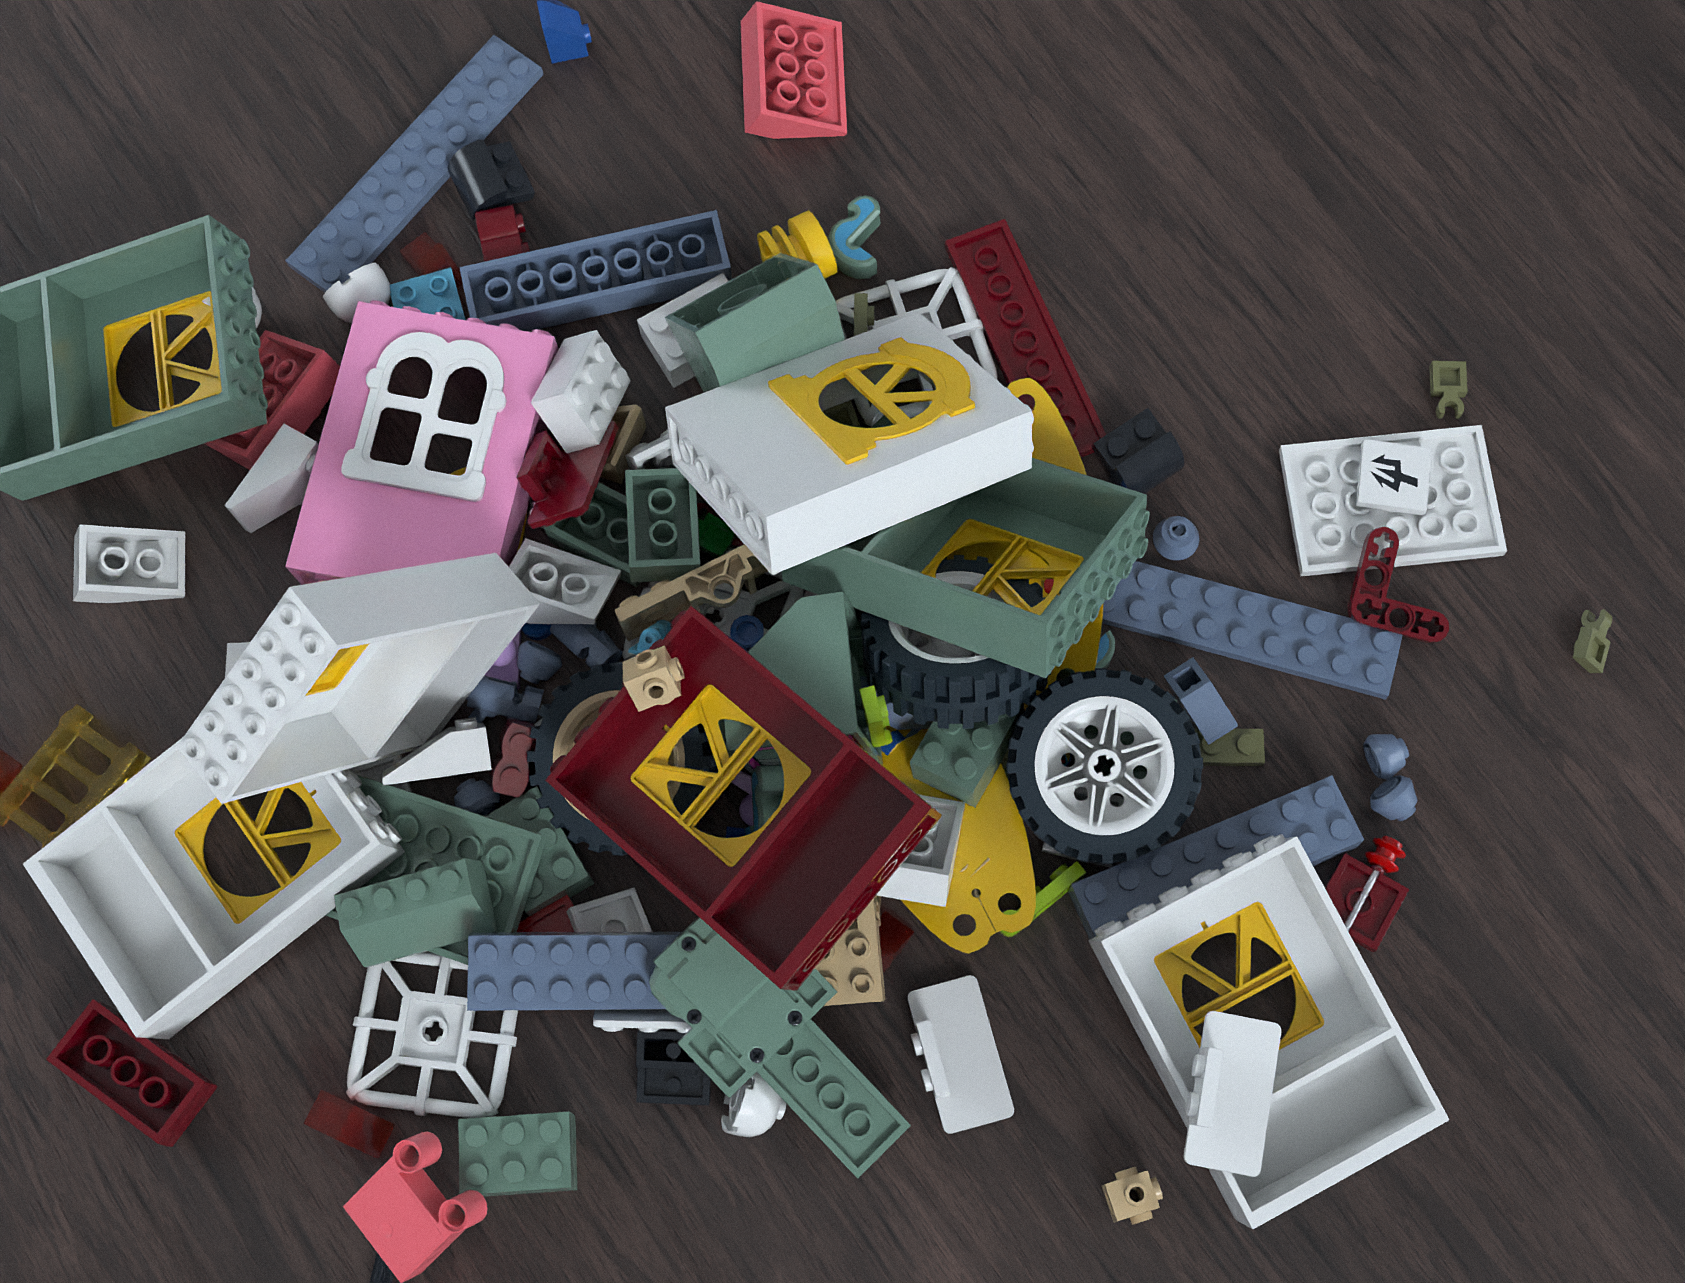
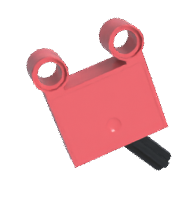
(408, 1214)

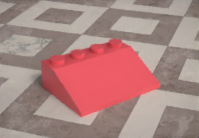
(792, 74)
(296, 388)

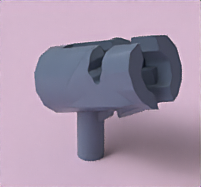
(587, 643)
(502, 698)

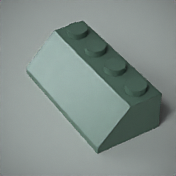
(416, 912)

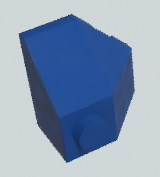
(563, 31)

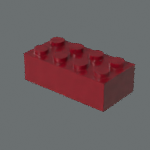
(131, 1074)

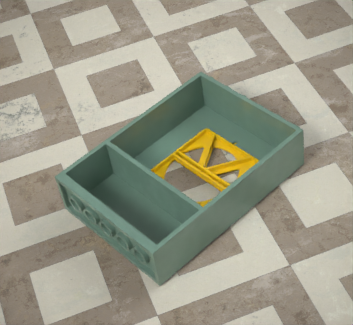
(64, 345)
(1070, 520)

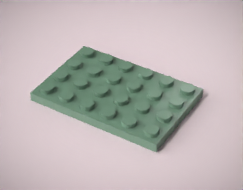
(444, 833)

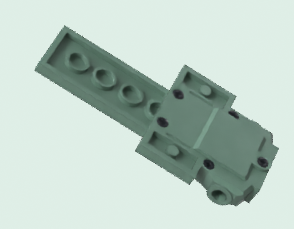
(754, 1026)

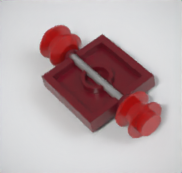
(1366, 896)

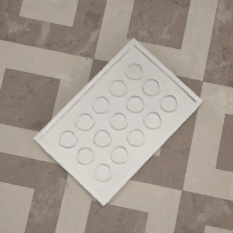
(1331, 529)

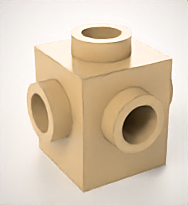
(652, 678)
(1118, 1196)

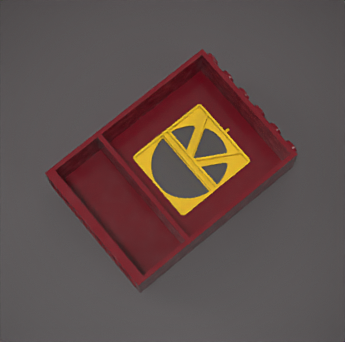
(815, 861)

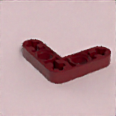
(1377, 594)

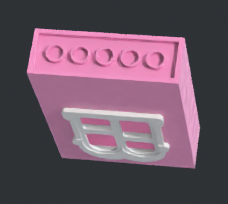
(392, 516)

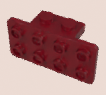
(561, 480)

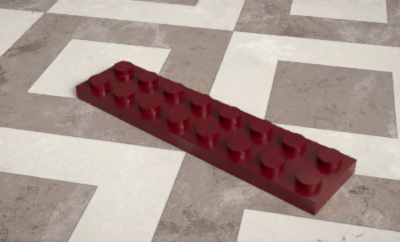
(1021, 326)

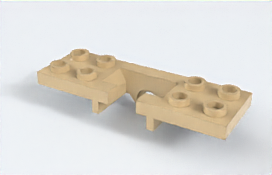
(691, 589)
(856, 961)

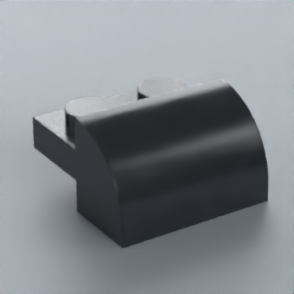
(489, 176)
(1140, 453)
(668, 1072)

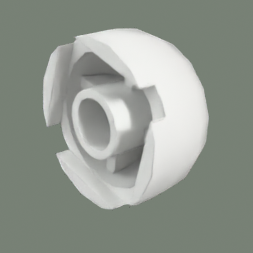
(364, 285)
(752, 1108)

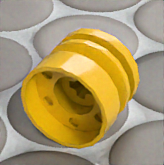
(805, 242)

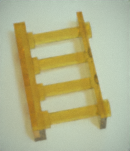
(73, 723)

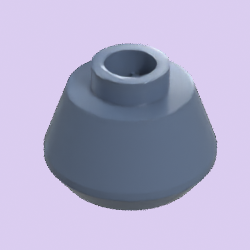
(1169, 541)
(537, 662)
(1385, 754)
(477, 797)
(1394, 798)

